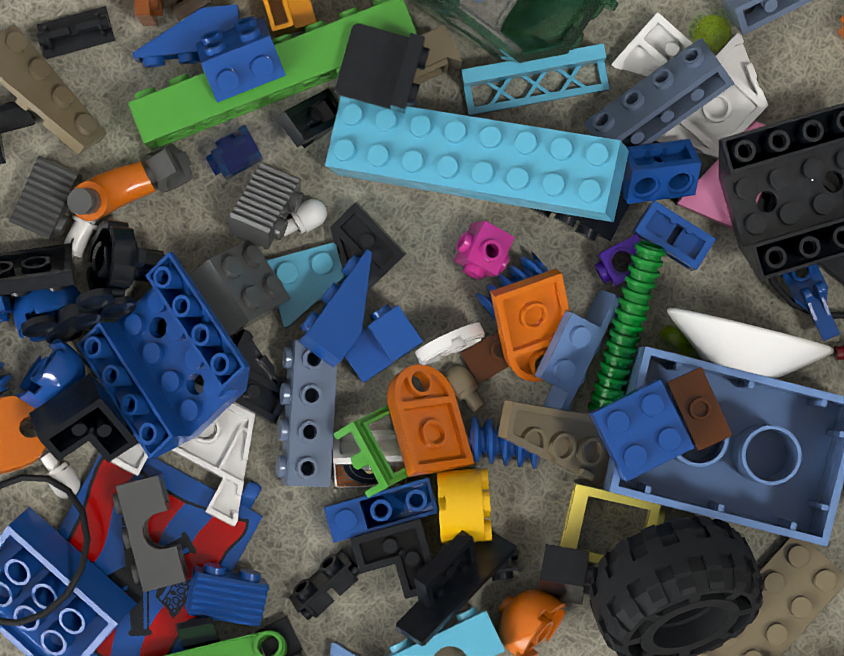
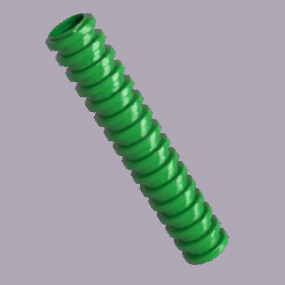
(627, 323)

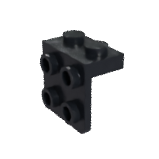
(382, 67)

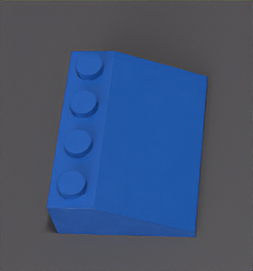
(34, 573)

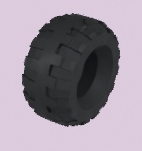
(676, 589)

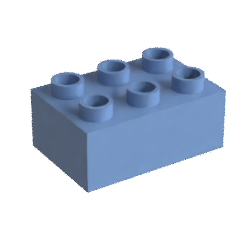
(773, 473)

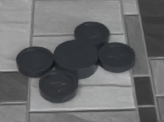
(79, 315)

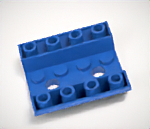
(156, 375)

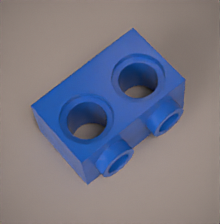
(660, 171)
(676, 235)

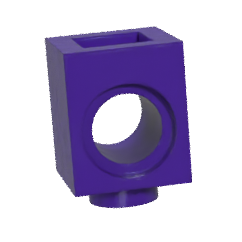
(604, 266)

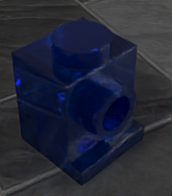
(234, 154)

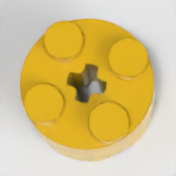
(464, 504)

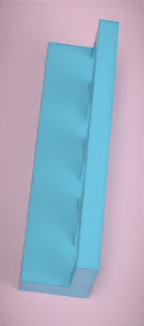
(510, 70)

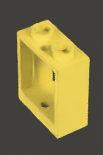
(578, 506)

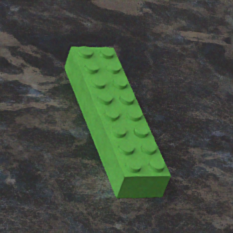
(307, 61)

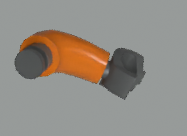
(127, 183)

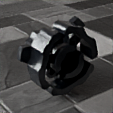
(118, 258)

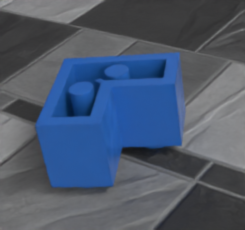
(382, 342)

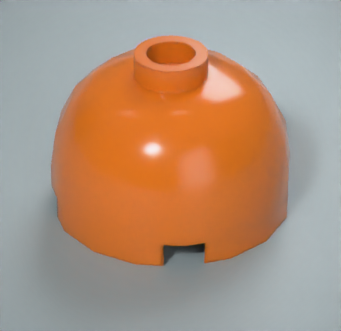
(529, 620)

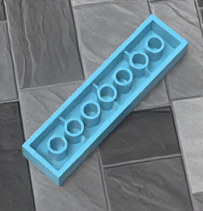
(479, 158)

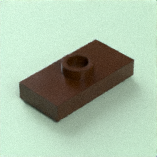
(485, 358)
(699, 408)

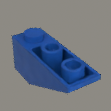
(181, 39)
(341, 319)
(382, 510)

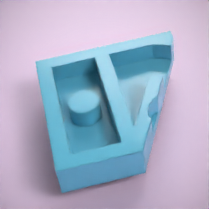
(306, 278)

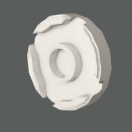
(452, 342)

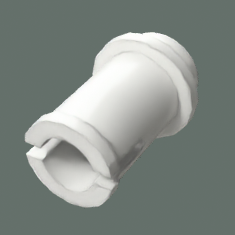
(80, 234)

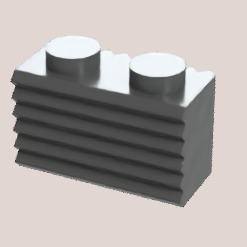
(44, 199)
(265, 206)

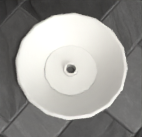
(746, 345)

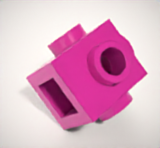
(483, 250)

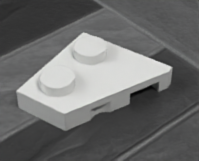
(652, 47)

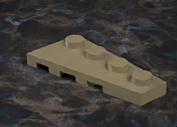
(43, 92)
(557, 436)

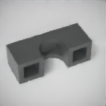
(154, 563)

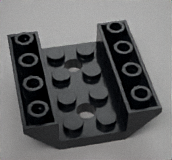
(790, 166)

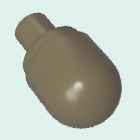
(464, 386)

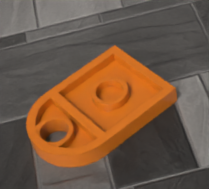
(528, 319)
(427, 422)
(15, 449)

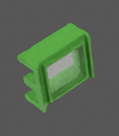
(378, 448)

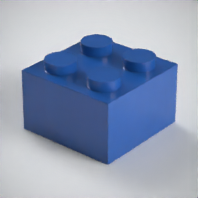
(641, 430)

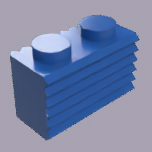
(227, 594)

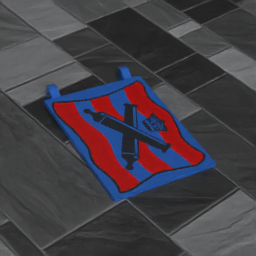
(152, 623)

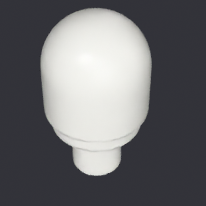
(308, 217)
(61, 472)

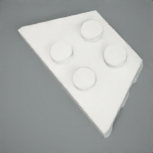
(728, 112)

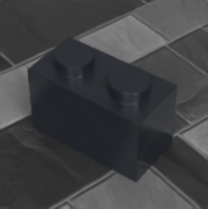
(566, 573)

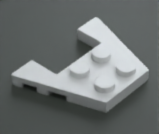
(220, 450)

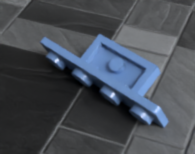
(574, 348)

